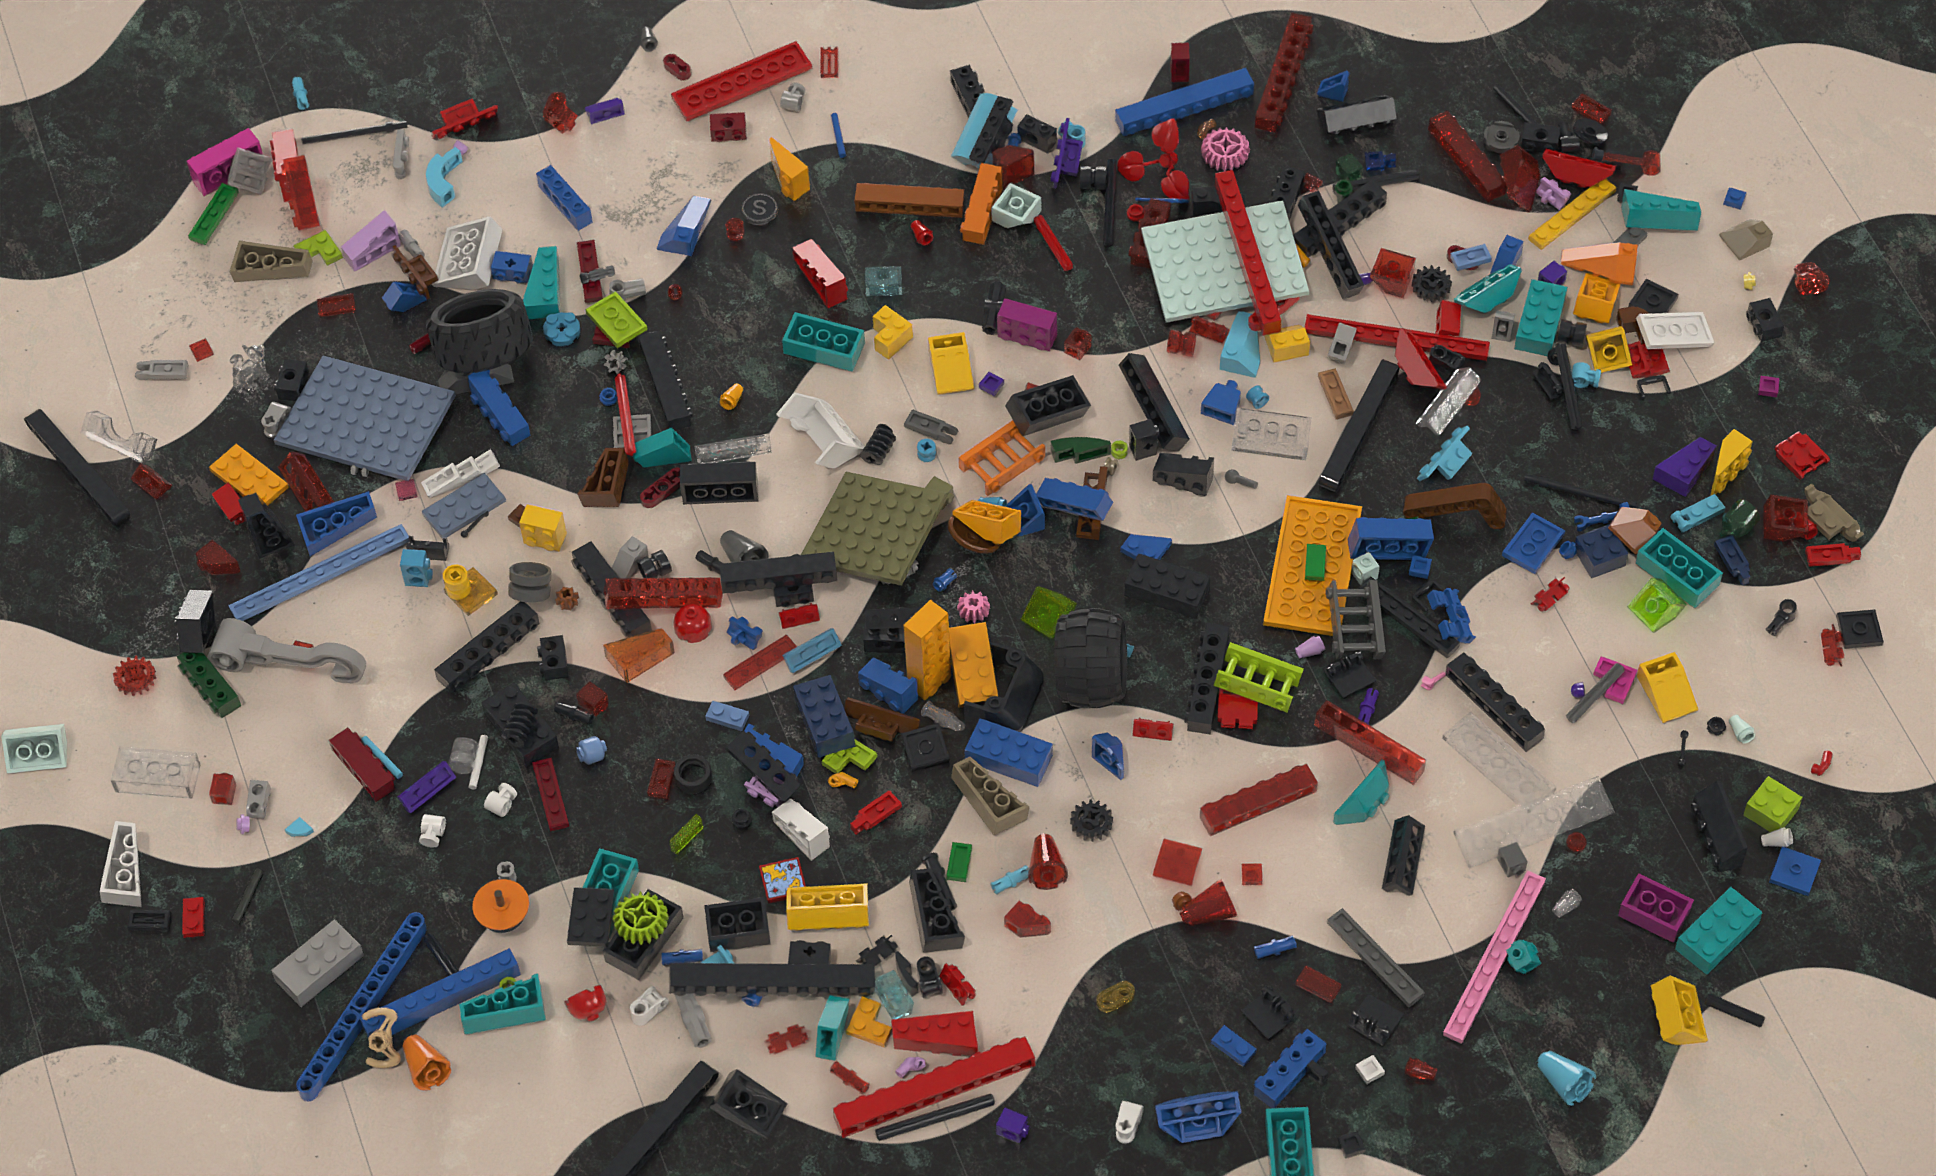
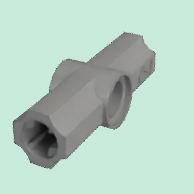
(694, 1020)

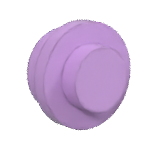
(243, 824)

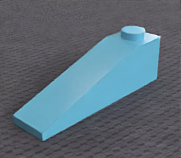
(1241, 348)

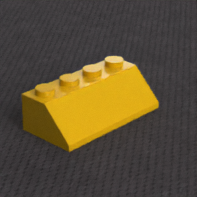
(827, 907)

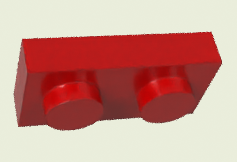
(193, 917)

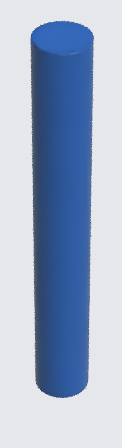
(838, 135)

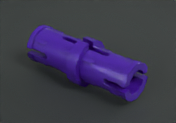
(1367, 707)

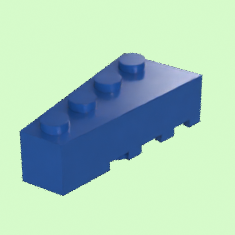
(497, 407)
(334, 521)

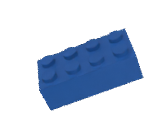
(1390, 538)
(1009, 752)

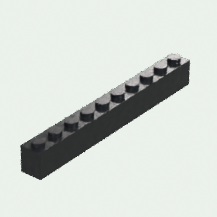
(771, 979)

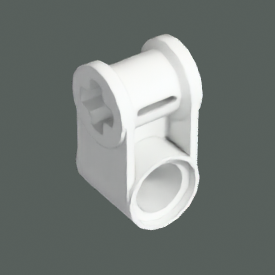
(650, 1003)
(1128, 1120)

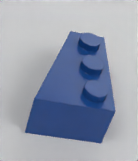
(789, 757)

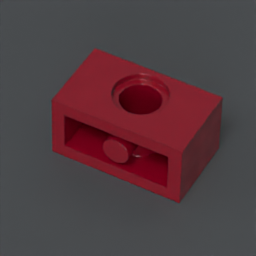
(728, 127)

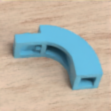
(437, 169)

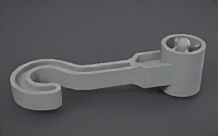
(238, 643)

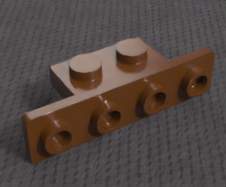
(418, 271)
(878, 720)

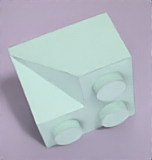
(1016, 207)

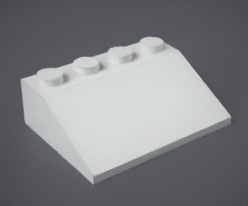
(468, 254)

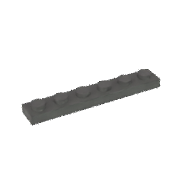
(1375, 957)

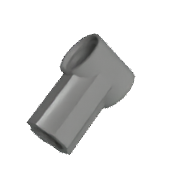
(628, 289)

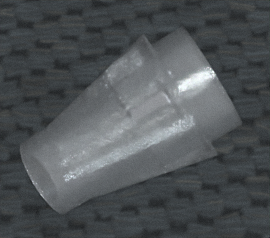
(1568, 902)

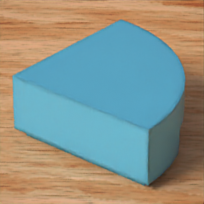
(299, 828)

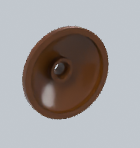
(968, 538)

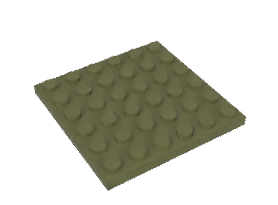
(875, 526)

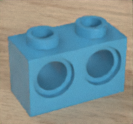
(415, 568)

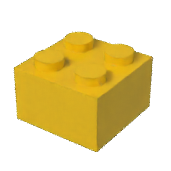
(543, 528)

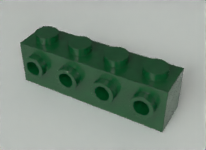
(209, 683)

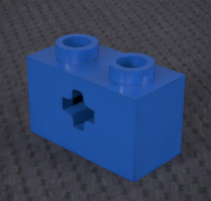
(511, 267)

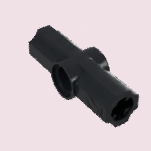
(992, 307)

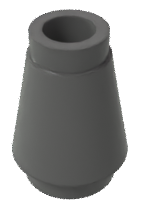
(648, 39)

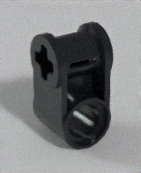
(1445, 359)
(928, 980)

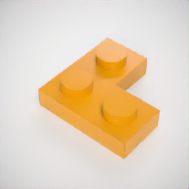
(864, 1025)

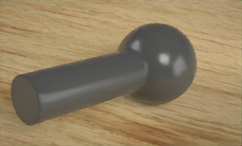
(1232, 476)

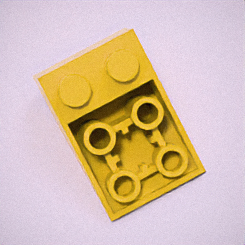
(950, 363)
(1732, 458)
(1667, 687)

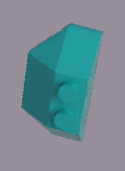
(1490, 290)
(1365, 797)

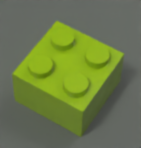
(1772, 805)

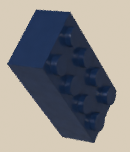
(824, 716)

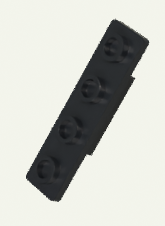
(994, 130)

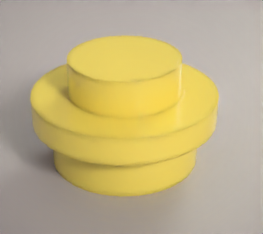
(1749, 281)

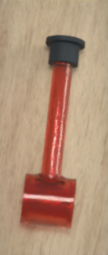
(1649, 162)

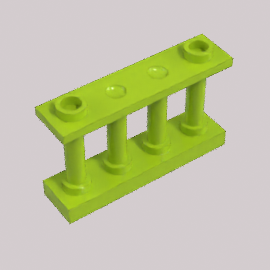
(1262, 664)

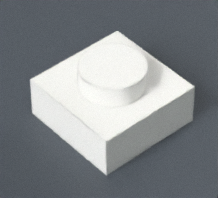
(1370, 1069)

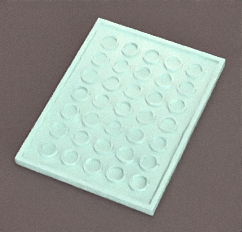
(1199, 265)

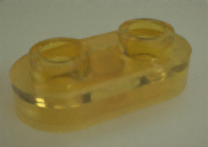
(1114, 996)

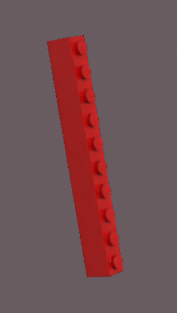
(1248, 253)
(933, 1086)

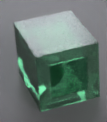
(1349, 168)

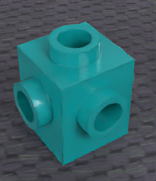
(1523, 956)

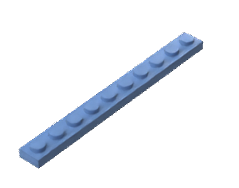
(319, 573)

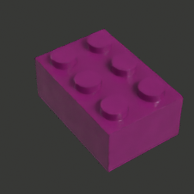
(1027, 325)
(1656, 907)

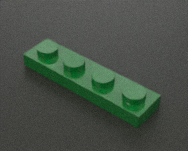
(213, 214)

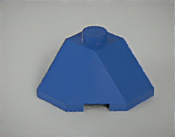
(1109, 753)

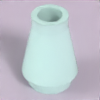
(1742, 730)

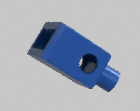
(1222, 402)

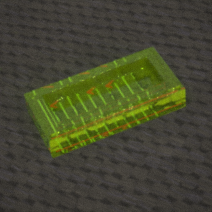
(686, 834)

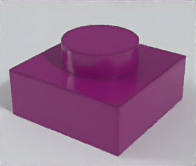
(1768, 386)

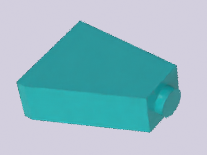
(662, 449)
(831, 1027)

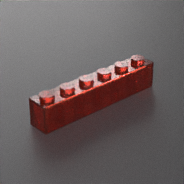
(1467, 156)
(1370, 742)
(1258, 799)

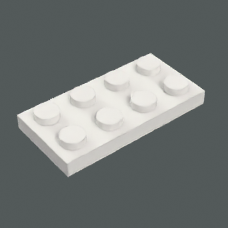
(1675, 330)

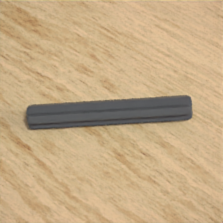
(1597, 690)

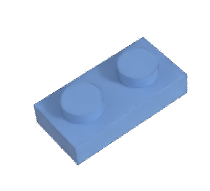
(1470, 257)
(727, 715)

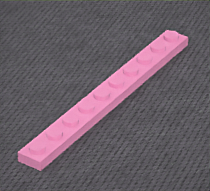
(1494, 957)

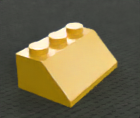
(1678, 1012)

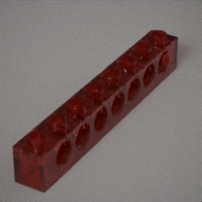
(1283, 72)

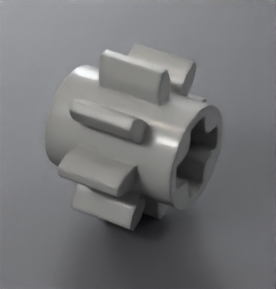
(619, 364)

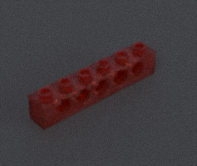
(662, 592)

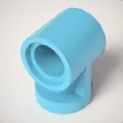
(1075, 132)
(1584, 375)

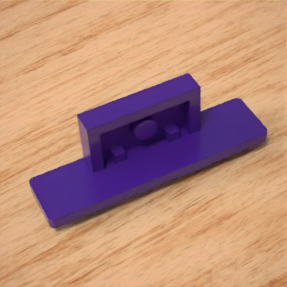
(1069, 155)

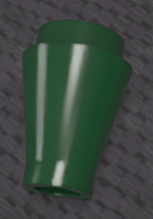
(1343, 189)

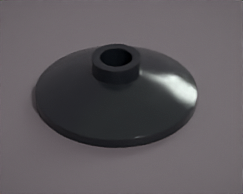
(1590, 131)

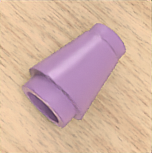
(1310, 647)

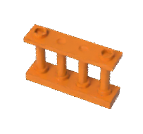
(998, 441)

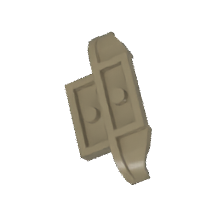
(1830, 516)

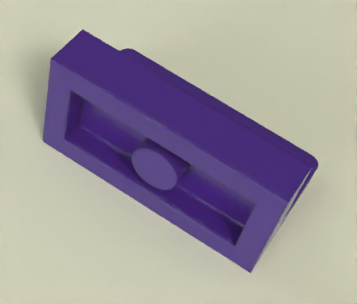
(605, 110)

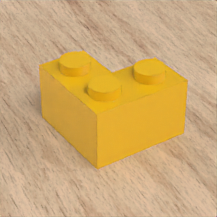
(892, 332)

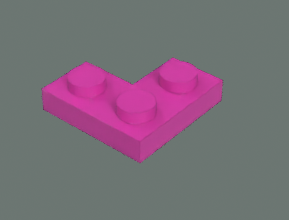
(1619, 689)

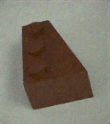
(607, 480)

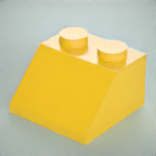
(1288, 344)
(1609, 349)

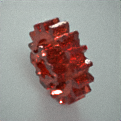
(134, 675)

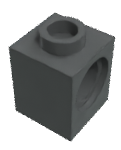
(1512, 860)

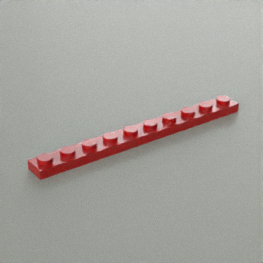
(1389, 335)

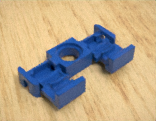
(1459, 625)

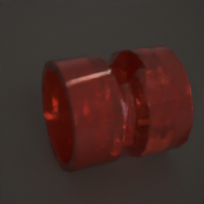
(1181, 343)

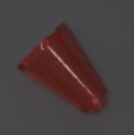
(1046, 864)
(1209, 906)

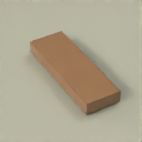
(1335, 393)

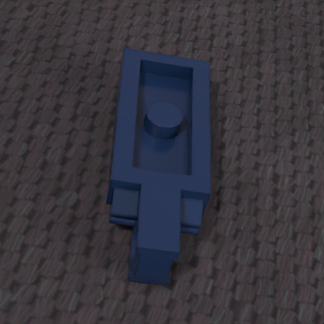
(1733, 558)

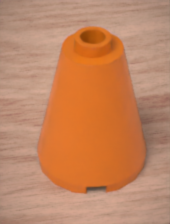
(425, 1063)

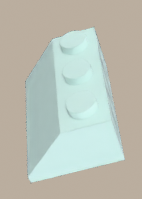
(35, 748)

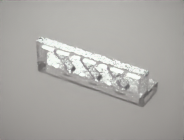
(1449, 400)
(733, 449)

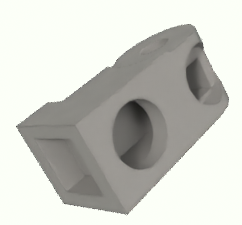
(257, 798)

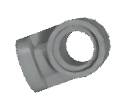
(793, 97)

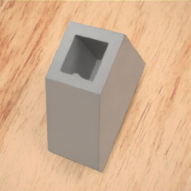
(1341, 343)

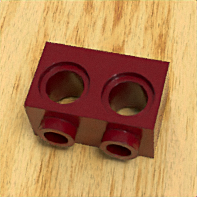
(1180, 62)

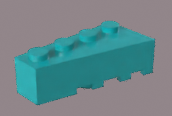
(1659, 211)
(542, 290)
(504, 1007)

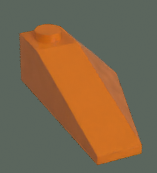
(1612, 261)

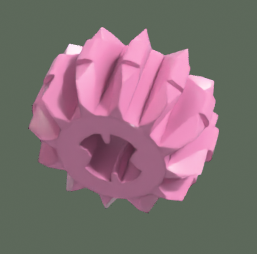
(973, 607)

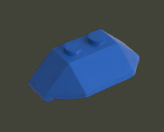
(1198, 1115)

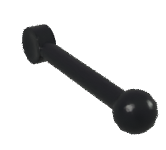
(464, 534)
(1684, 734)

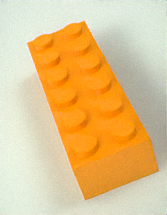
(928, 648)

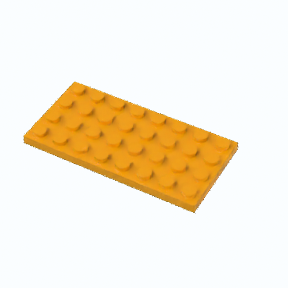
(1301, 602)

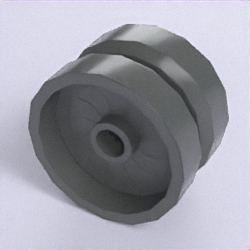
(529, 582)

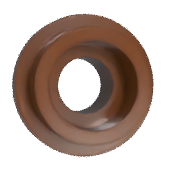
(1180, 900)

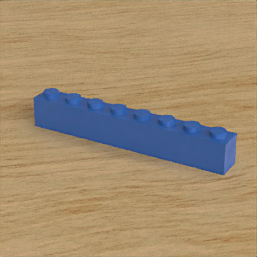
(1184, 101)
(447, 992)

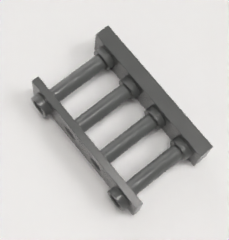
(1372, 610)

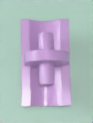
(1552, 193)

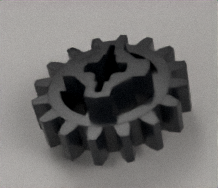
(1431, 283)
(1091, 820)

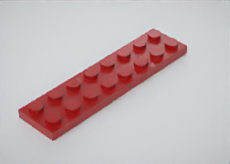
(741, 81)

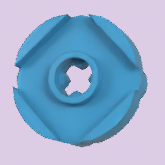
(554, 322)

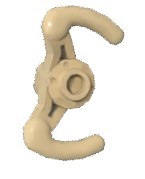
(382, 1038)

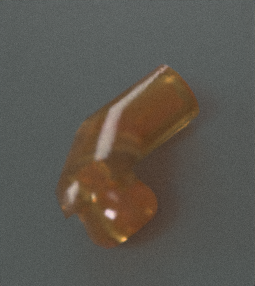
(1204, 128)

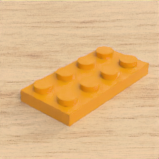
(248, 475)

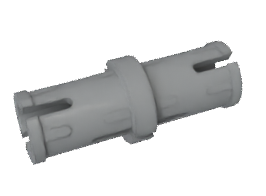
(410, 244)

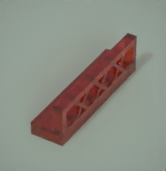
(308, 480)

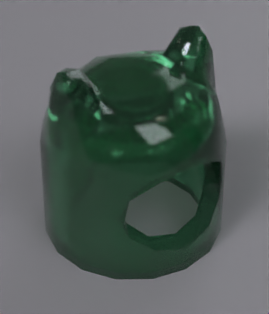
(1739, 519)

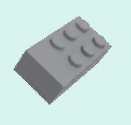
(317, 963)

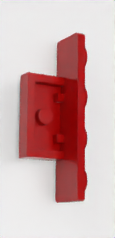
(460, 116)

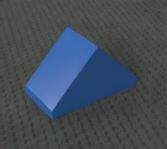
(1334, 87)

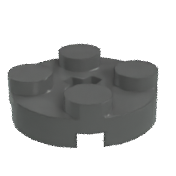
(1499, 145)

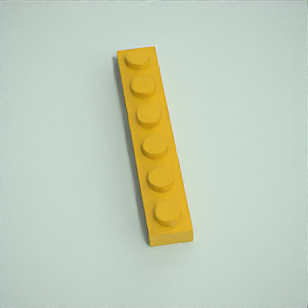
(1571, 213)

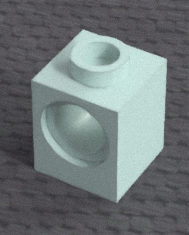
(1364, 567)

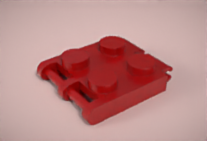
(1800, 453)
(1236, 709)

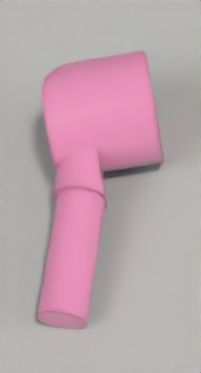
(1428, 683)

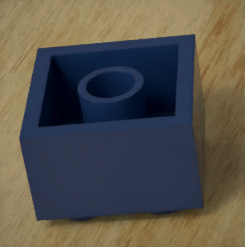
(1600, 551)

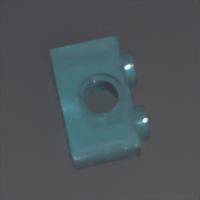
(883, 281)
(893, 995)

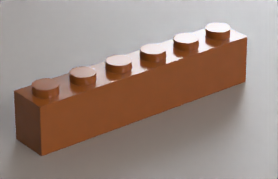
(909, 200)

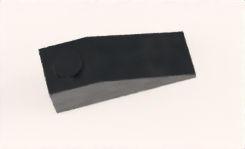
(1206, 201)

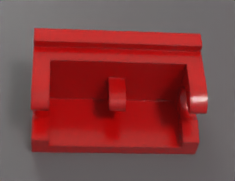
(1448, 318)
(228, 501)

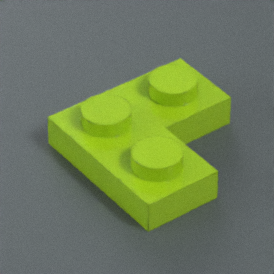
(322, 245)
(859, 755)

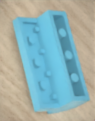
(973, 128)

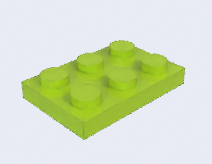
(616, 319)

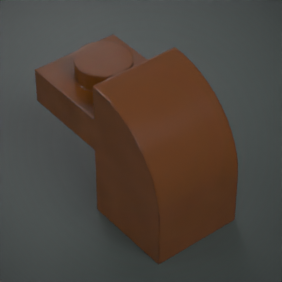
(1627, 319)

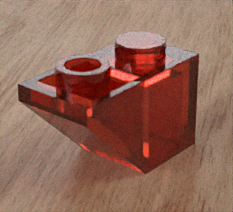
(1026, 922)

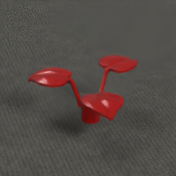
(1167, 137)

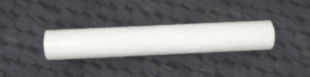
(478, 762)

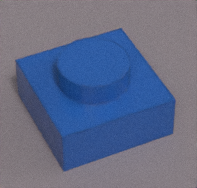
(1734, 198)
(1420, 567)

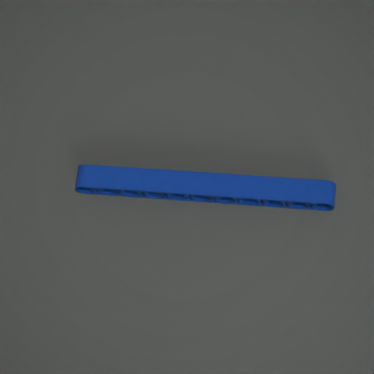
(354, 1012)

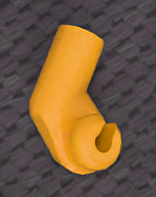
(841, 779)

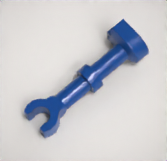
(1604, 518)

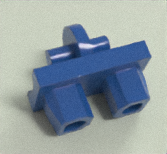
(742, 633)

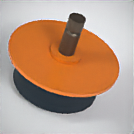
(501, 905)

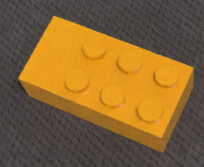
(972, 663)

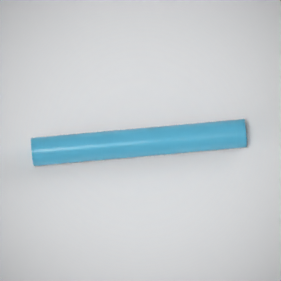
(383, 758)

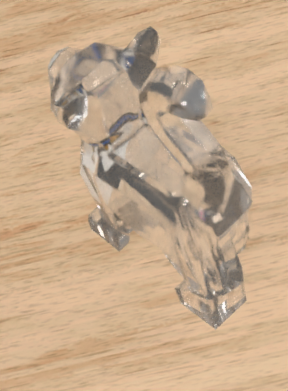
(250, 369)

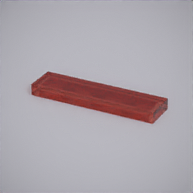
(759, 662)

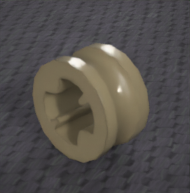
(1111, 464)

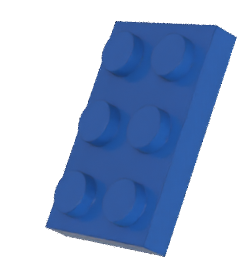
(1533, 543)

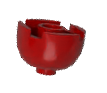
(692, 623)
(587, 1004)

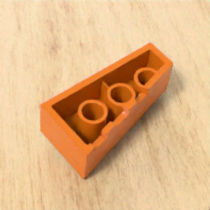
(985, 194)

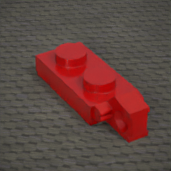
(1831, 554)
(875, 812)

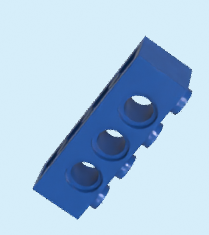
(564, 197)

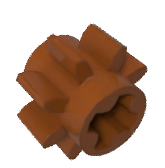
(567, 598)

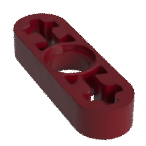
(661, 495)

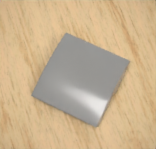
(249, 170)
(641, 429)

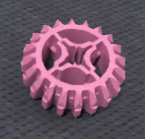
(1236, 149)

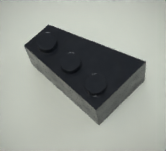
(1184, 473)

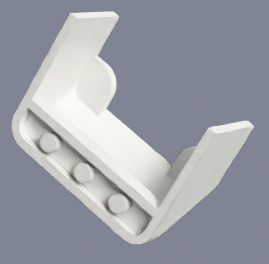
(824, 427)

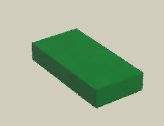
(1315, 562)
(959, 862)

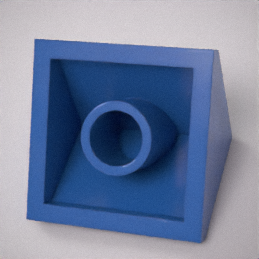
(1031, 511)

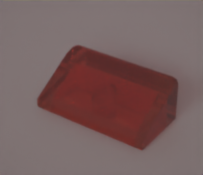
(150, 481)

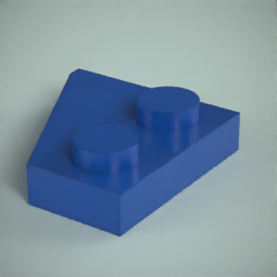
(1145, 545)

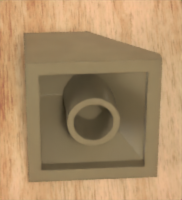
(1747, 238)

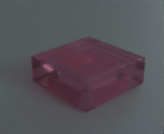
(406, 490)

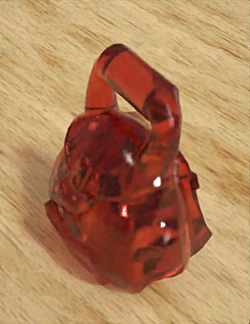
(1810, 278)

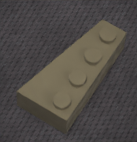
(268, 262)
(988, 797)

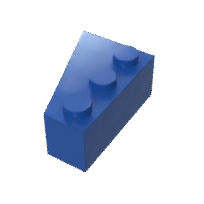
(888, 685)

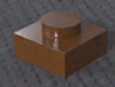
(516, 515)

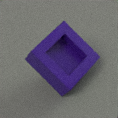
(991, 383)

